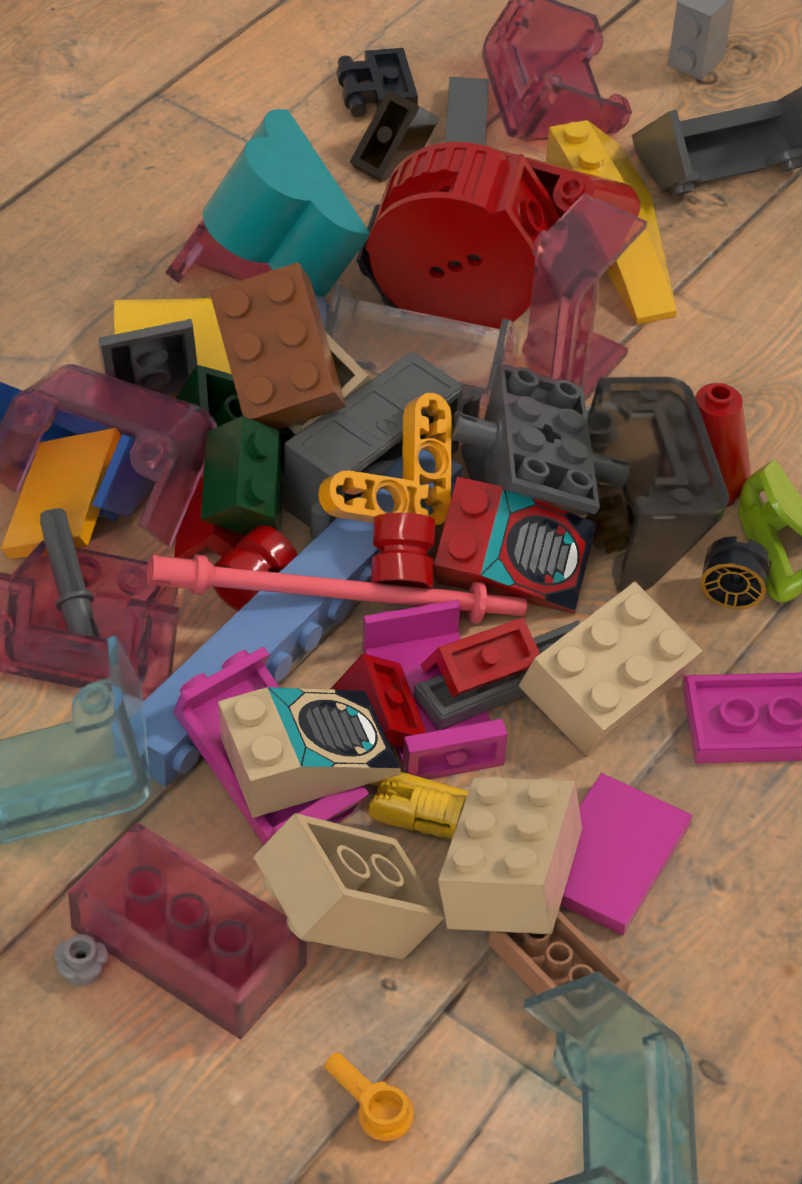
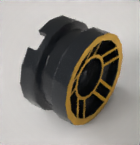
(735, 573)

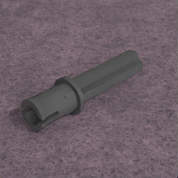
(73, 597)

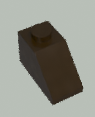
(393, 135)

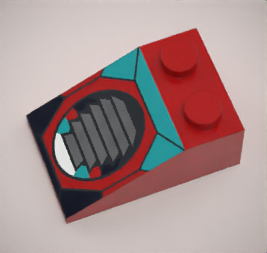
(513, 546)

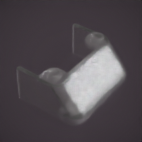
(383, 334)

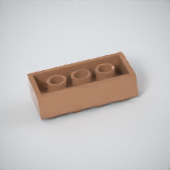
(553, 958)

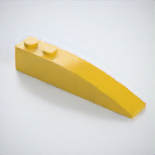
(641, 269)

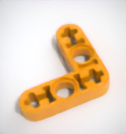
(405, 491)

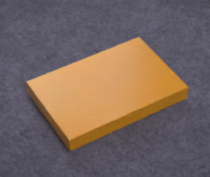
(62, 476)

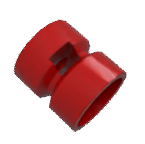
(403, 549)
(259, 550)

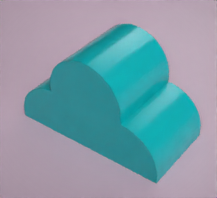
(285, 206)

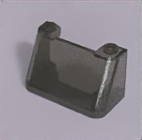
(671, 471)

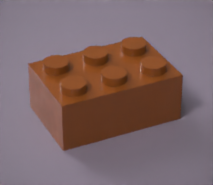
(277, 348)

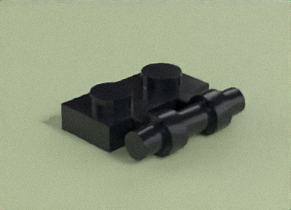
(384, 70)

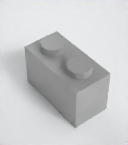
(699, 36)

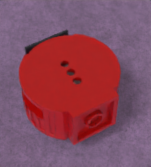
(458, 234)

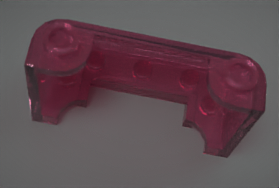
(542, 70)

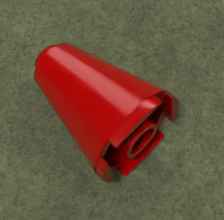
(725, 424)

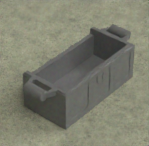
(364, 434)

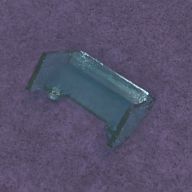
(80, 766)
(631, 1084)

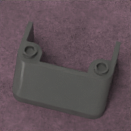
(722, 143)

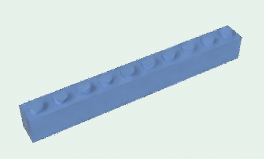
(274, 621)

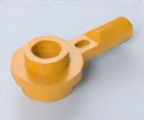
(383, 1110)

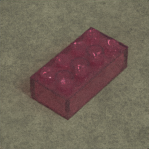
(188, 929)

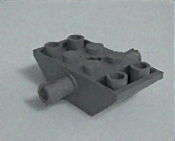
(540, 442)

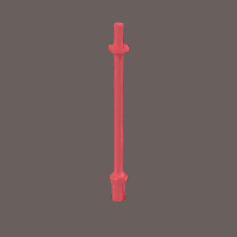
(200, 575)

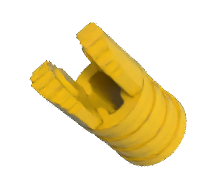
(417, 808)

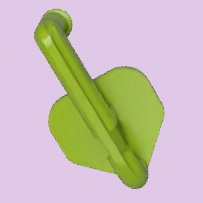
(764, 521)

